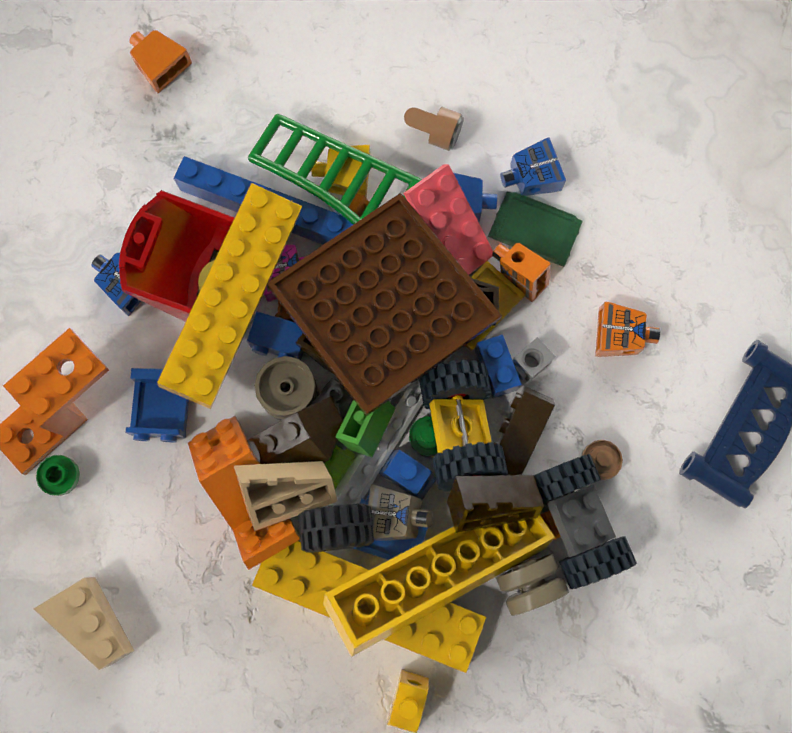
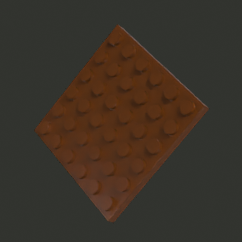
(383, 303)

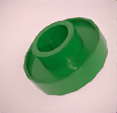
(423, 437)
(57, 475)

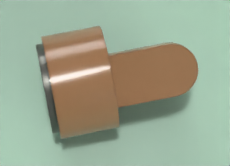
(443, 127)

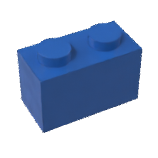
(274, 336)
(499, 366)

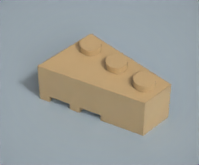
(283, 490)
(87, 622)

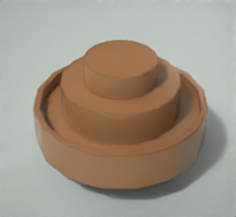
(605, 457)

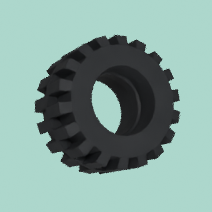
(336, 527)

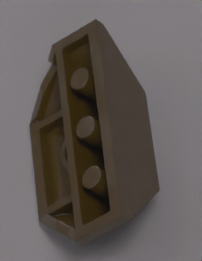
(300, 437)

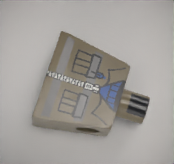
(396, 514)

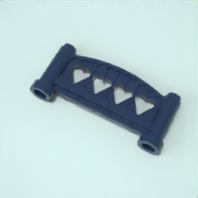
(713, 467)

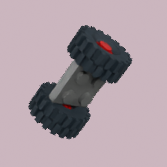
(583, 523)

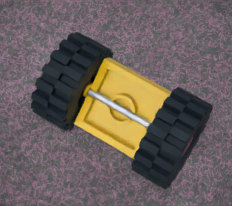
(460, 422)

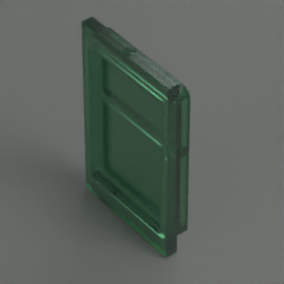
(536, 226)

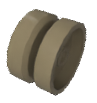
(281, 374)
(533, 587)

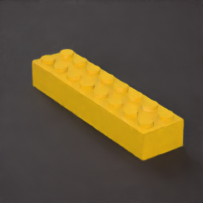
(229, 296)
(304, 578)
(428, 578)

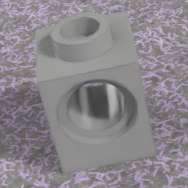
(540, 353)

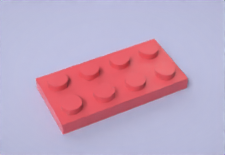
(448, 214)

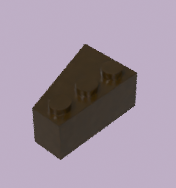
(524, 428)
(493, 501)

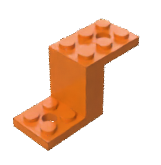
(48, 400)
(214, 460)

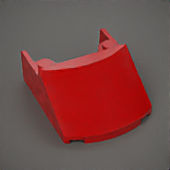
(167, 251)

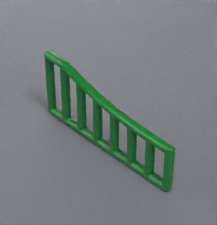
(345, 151)

